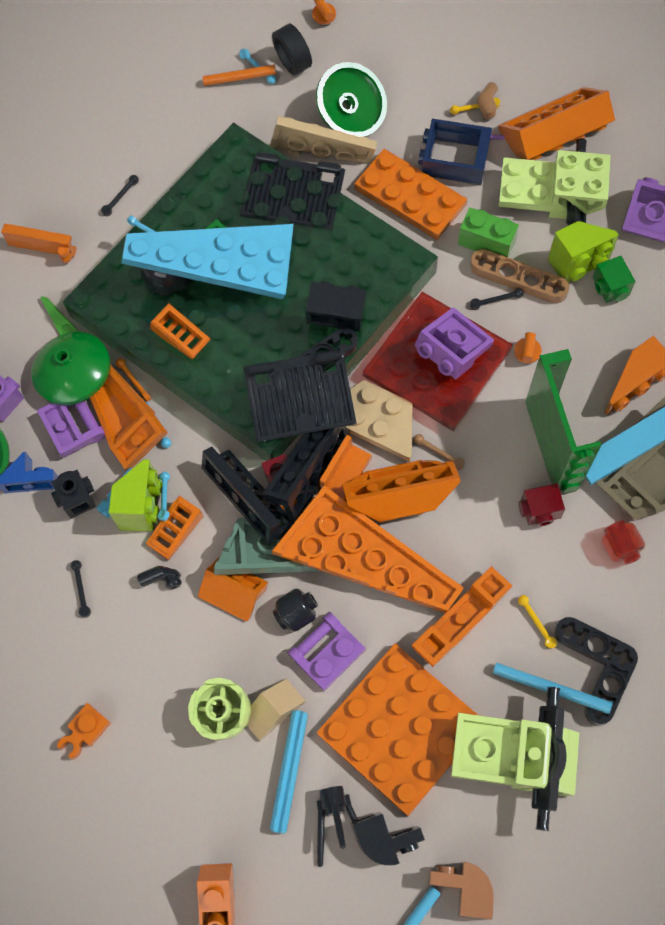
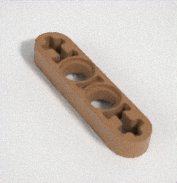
(521, 271)

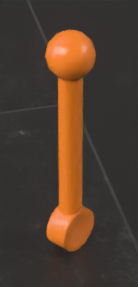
(121, 364)

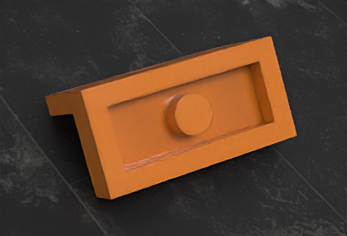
(345, 465)
(232, 592)

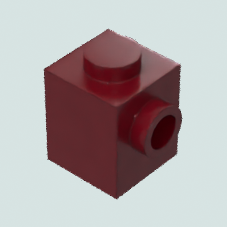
(542, 505)

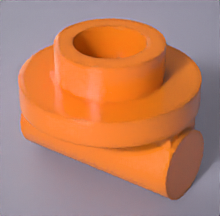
(323, 12)
(528, 349)

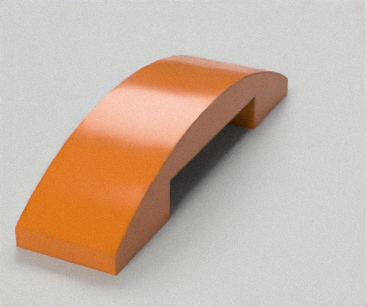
(462, 617)

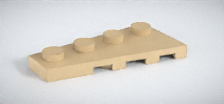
(320, 141)

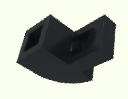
(377, 842)

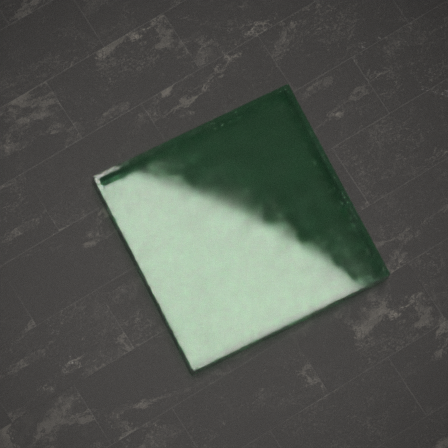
(244, 324)

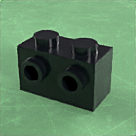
(335, 305)

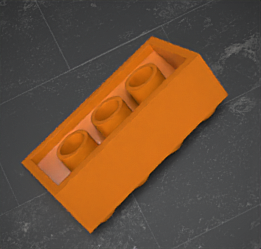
(558, 122)

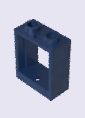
(455, 133)

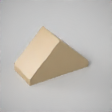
(273, 708)

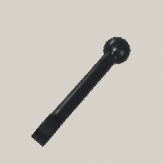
(107, 209)
(476, 303)
(84, 610)

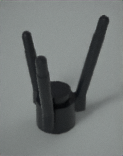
(333, 802)

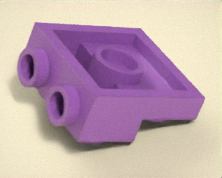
(646, 210)
(453, 343)

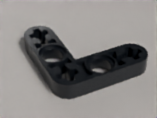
(611, 667)

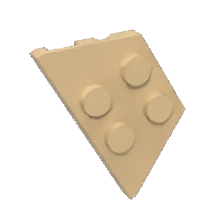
(382, 419)

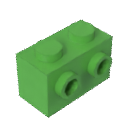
(487, 232)

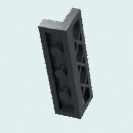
(301, 464)
(243, 497)

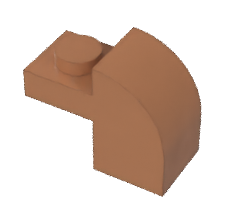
(475, 888)

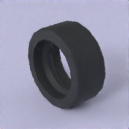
(292, 49)

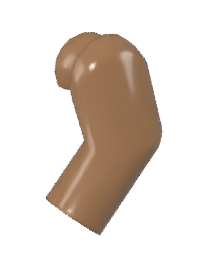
(486, 101)

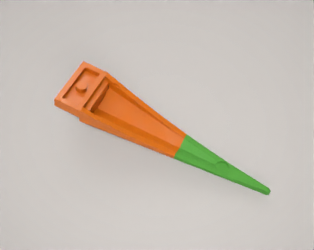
(123, 414)

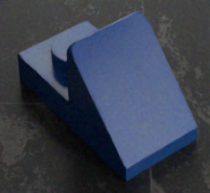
(21, 478)

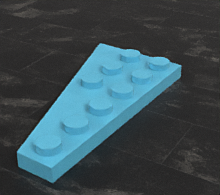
(232, 257)

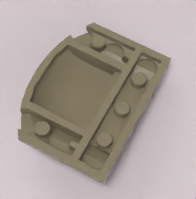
(641, 483)

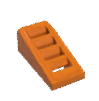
(170, 312)
(182, 533)

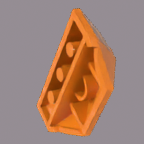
(401, 489)

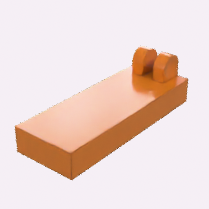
(39, 241)

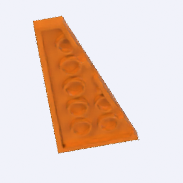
(355, 548)

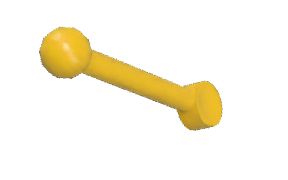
(454, 110)
(550, 642)

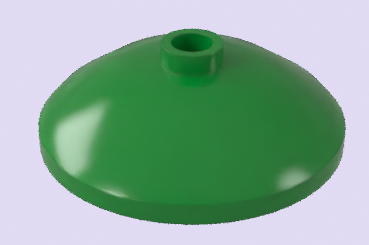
(361, 93)
(75, 377)

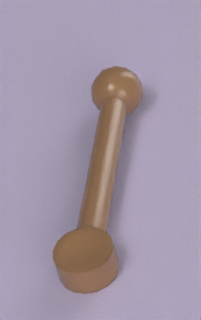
(459, 462)

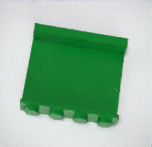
(563, 459)

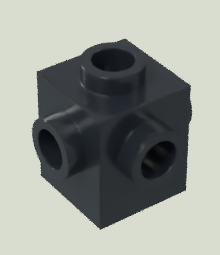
(73, 493)

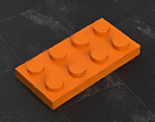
(410, 194)

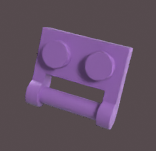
(64, 429)
(334, 658)

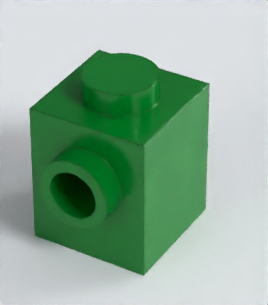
(613, 279)

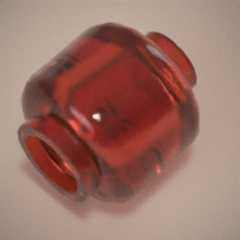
(623, 542)

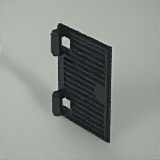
(293, 190)
(299, 396)

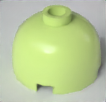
(219, 709)

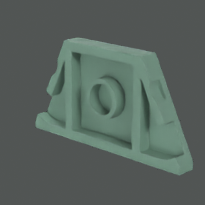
(249, 554)

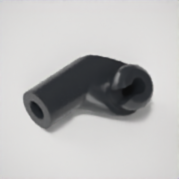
(160, 573)

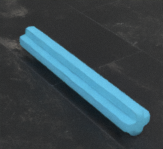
(288, 772)

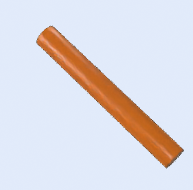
(239, 75)

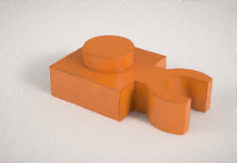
(86, 727)

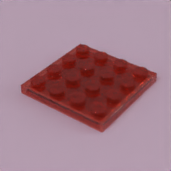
(407, 374)

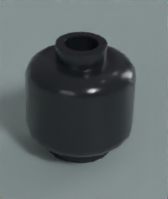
(295, 610)

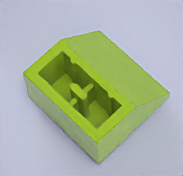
(580, 249)
(135, 498)

